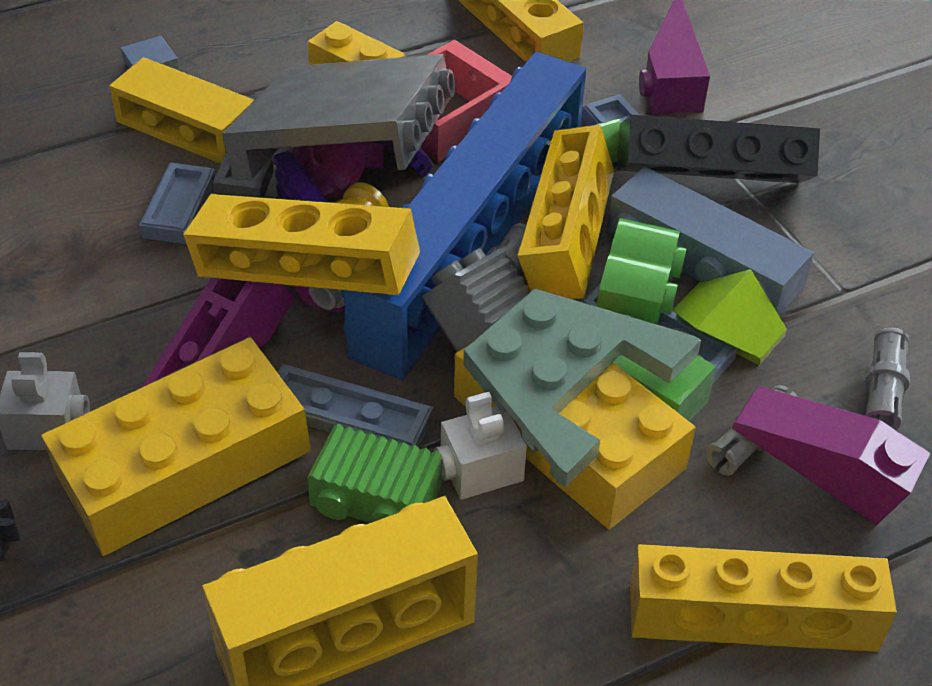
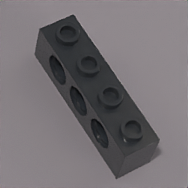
(718, 149)

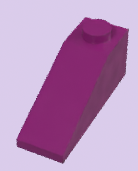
(675, 69)
(222, 317)
(835, 449)

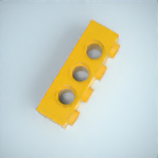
(531, 26)
(567, 213)
(304, 243)
(761, 598)

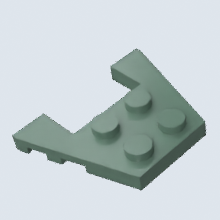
(550, 352)

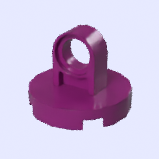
(338, 166)

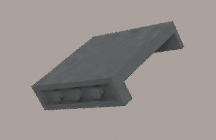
(340, 105)

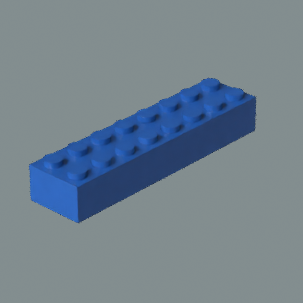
(468, 206)

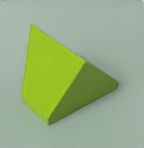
(735, 312)

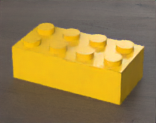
(639, 437)
(177, 444)
(345, 599)

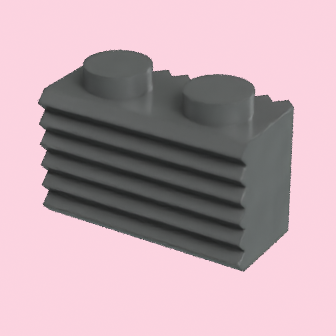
(474, 295)

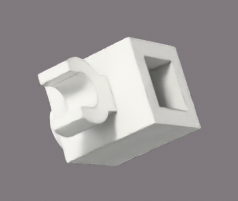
(481, 449)

